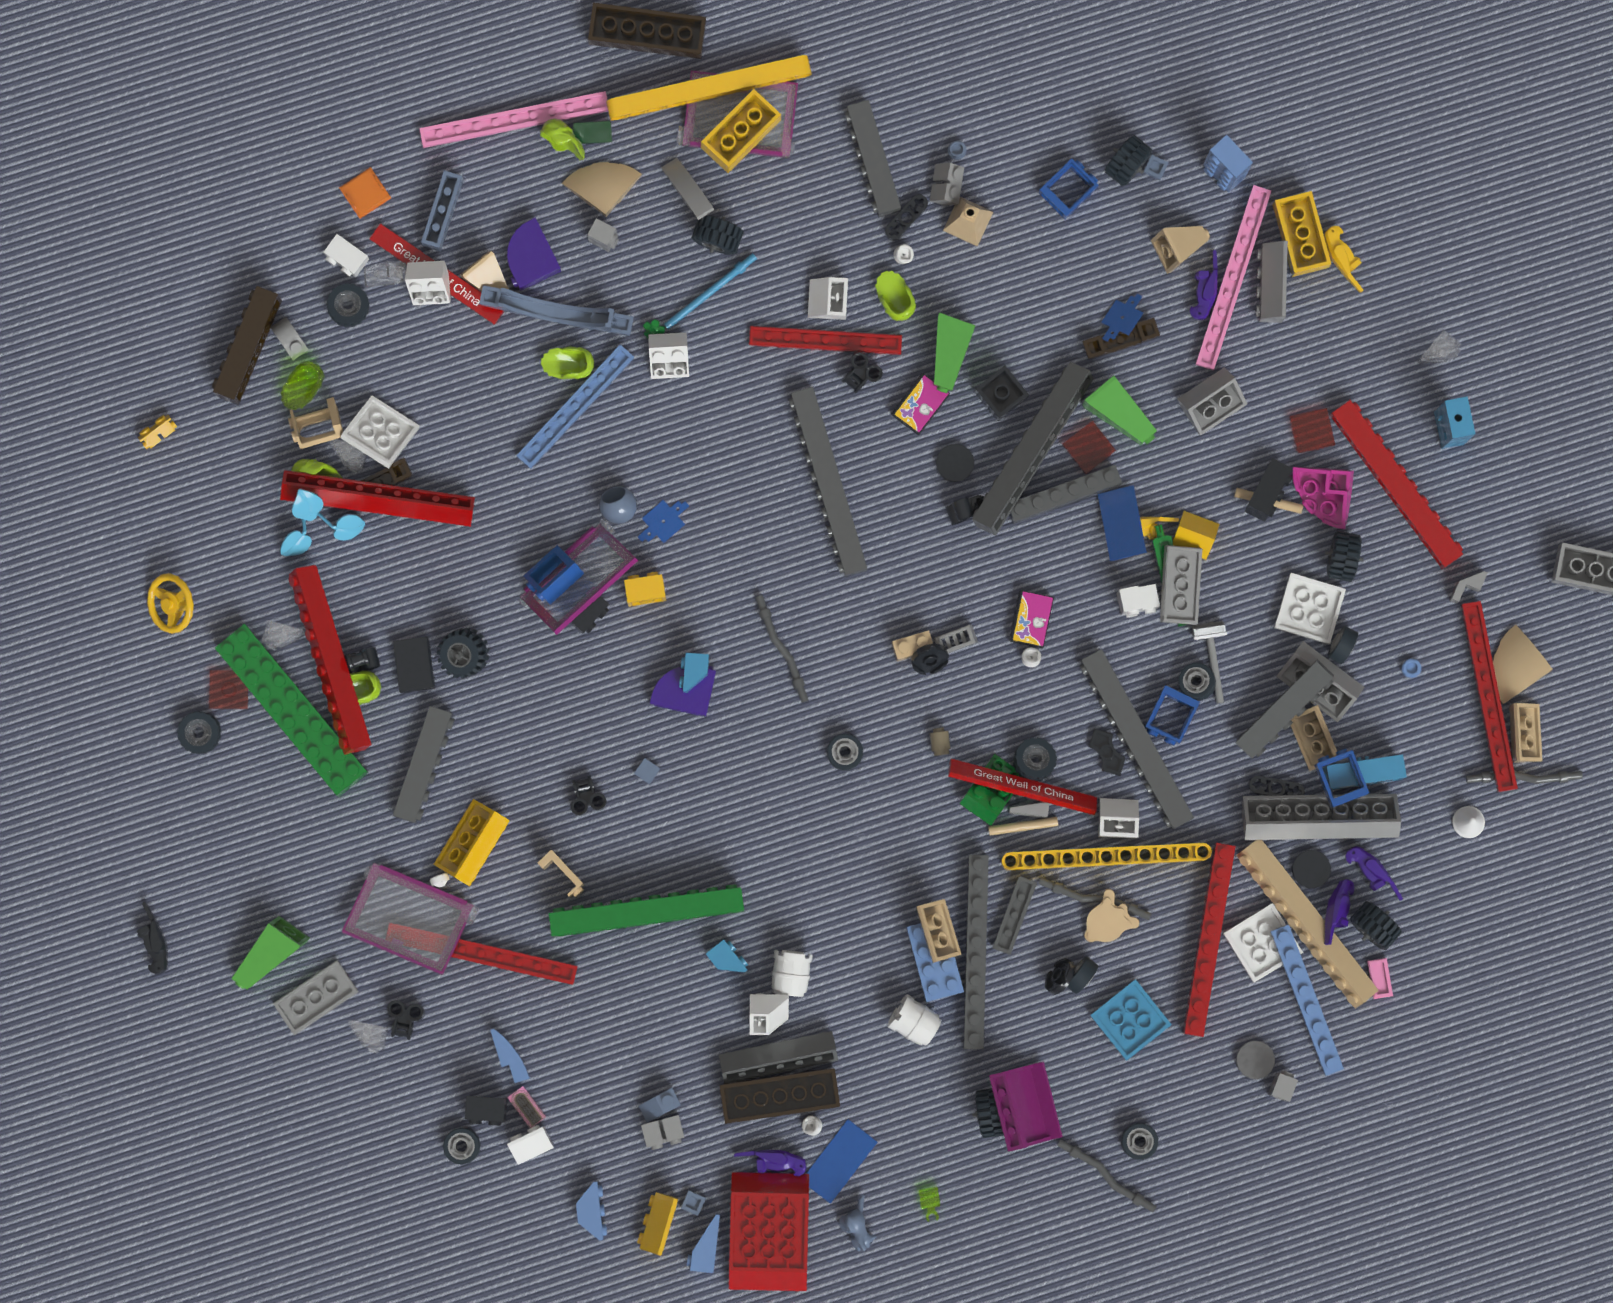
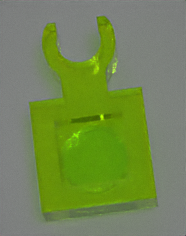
(929, 1199)

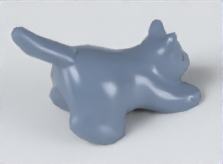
(855, 1225)

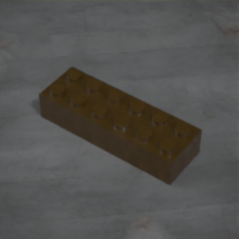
(647, 30)
(247, 345)
(779, 1096)

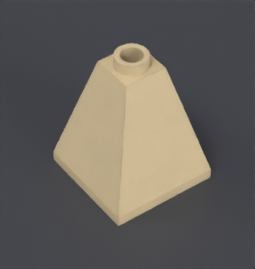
(968, 221)
(1178, 244)
(485, 272)

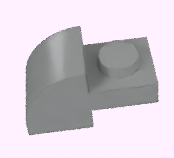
(289, 338)

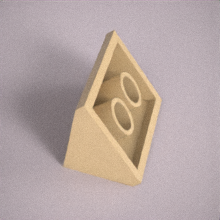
(1525, 732)
(1313, 736)
(938, 930)

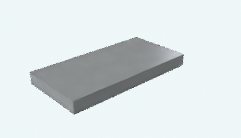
(1181, 585)
(315, 997)

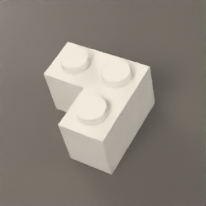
(1138, 599)

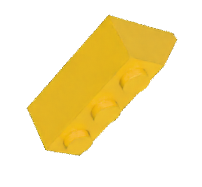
(657, 1223)

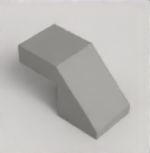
(1474, 583)

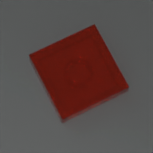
(1312, 430)
(1089, 447)
(227, 691)

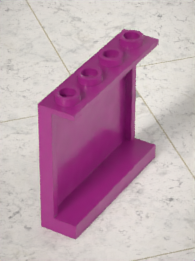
(1025, 1106)

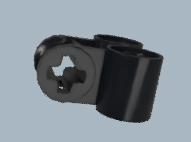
(860, 373)
(963, 509)
(363, 660)
(586, 795)
(404, 1019)

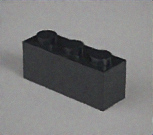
(1269, 490)

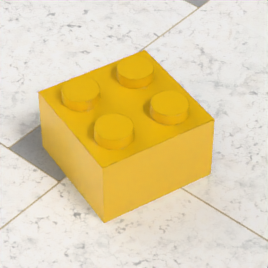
(645, 589)

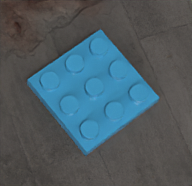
(1130, 1020)

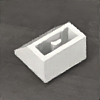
(428, 282)
(828, 298)
(668, 355)
(1118, 818)
(767, 1012)
(530, 1145)

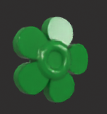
(653, 328)

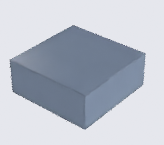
(1156, 167)
(647, 771)
(693, 1203)

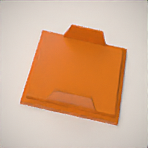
(365, 193)

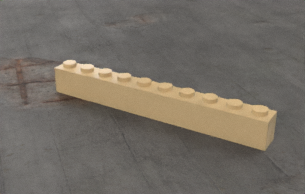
(1306, 922)

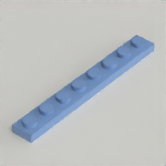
(575, 406)
(1306, 1000)

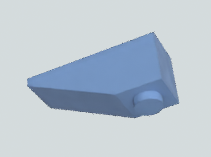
(705, 1251)

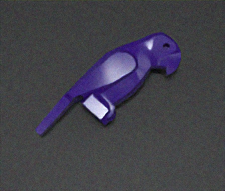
(1206, 291)
(1371, 869)
(1338, 908)
(777, 1161)

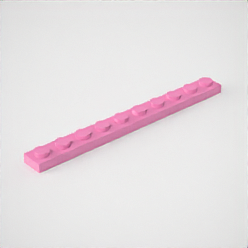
(513, 119)
(1233, 277)

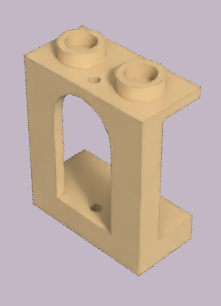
(302, 421)
(551, 857)

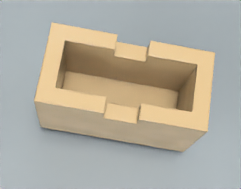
(907, 646)

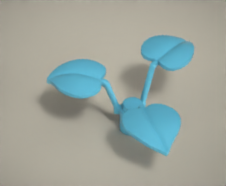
(307, 507)

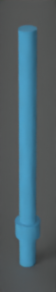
(739, 268)

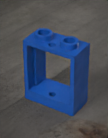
(1055, 202)
(560, 582)
(1181, 698)
(1342, 754)

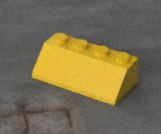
(471, 842)

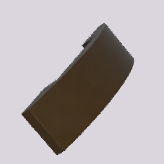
(1141, 333)
(394, 475)

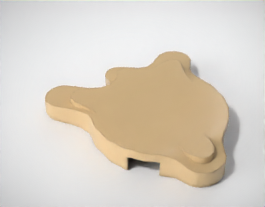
(1108, 921)

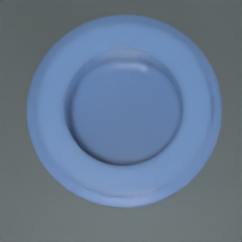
(1411, 668)

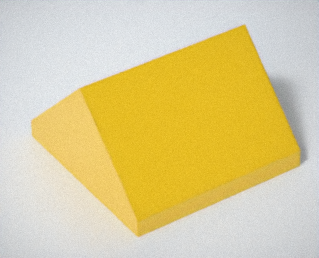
(1195, 533)

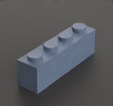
(442, 211)

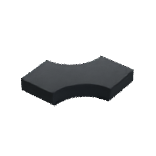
(1111, 760)

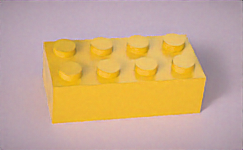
(740, 131)
(1302, 229)

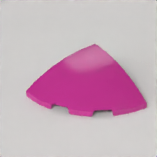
(1325, 493)

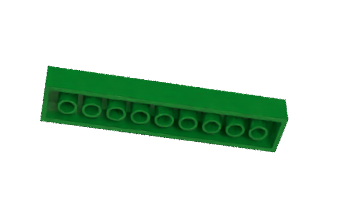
(290, 709)
(646, 912)

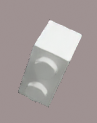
(346, 256)

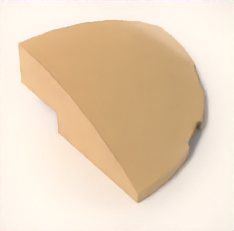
(602, 184)
(1517, 664)

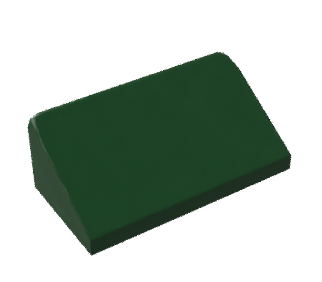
(593, 132)

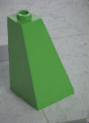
(951, 348)
(1120, 411)
(272, 948)

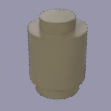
(940, 741)

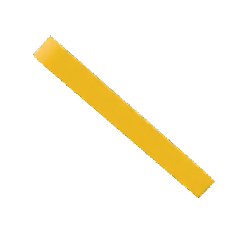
(708, 87)
(1115, 856)

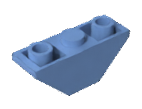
(591, 1212)

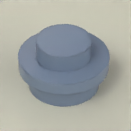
(957, 150)

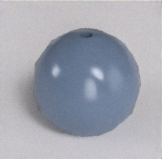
(618, 505)

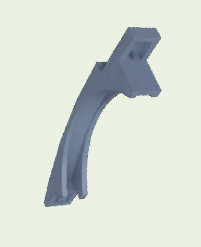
(588, 318)

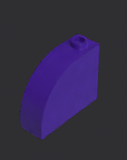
(530, 256)
(670, 696)

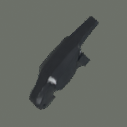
(154, 943)

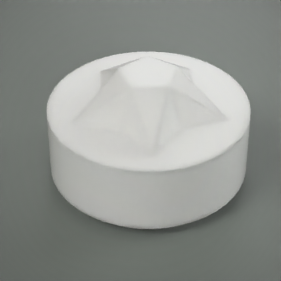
(903, 254)
(1031, 657)
(439, 880)
(812, 1125)

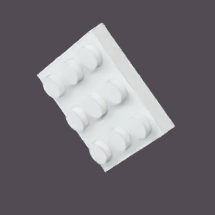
(380, 431)
(1310, 608)
(1254, 942)

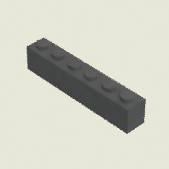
(873, 157)
(1065, 494)
(1284, 709)
(423, 764)
(778, 1057)

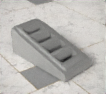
(973, 639)
(1034, 810)

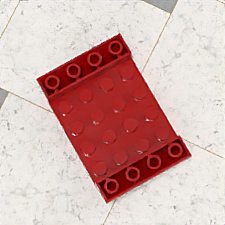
(768, 1231)

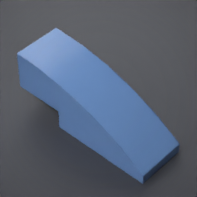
(509, 1056)

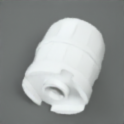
(791, 973)
(914, 1021)

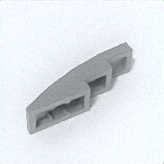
(687, 188)

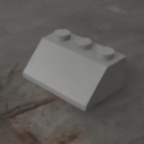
(1212, 401)

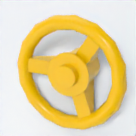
(171, 603)

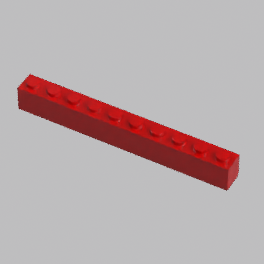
(1396, 484)
(381, 498)
(329, 659)
(1209, 940)

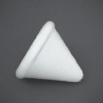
(1468, 822)

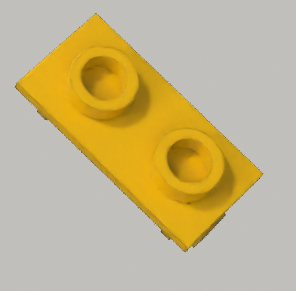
(162, 426)

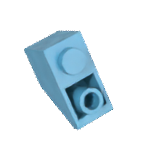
(695, 670)
(725, 959)

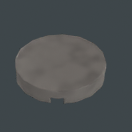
(1255, 1060)

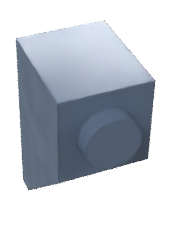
(659, 1105)

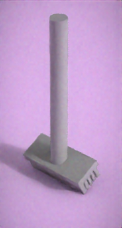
(1210, 631)

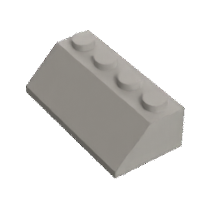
(1272, 282)
(1332, 701)

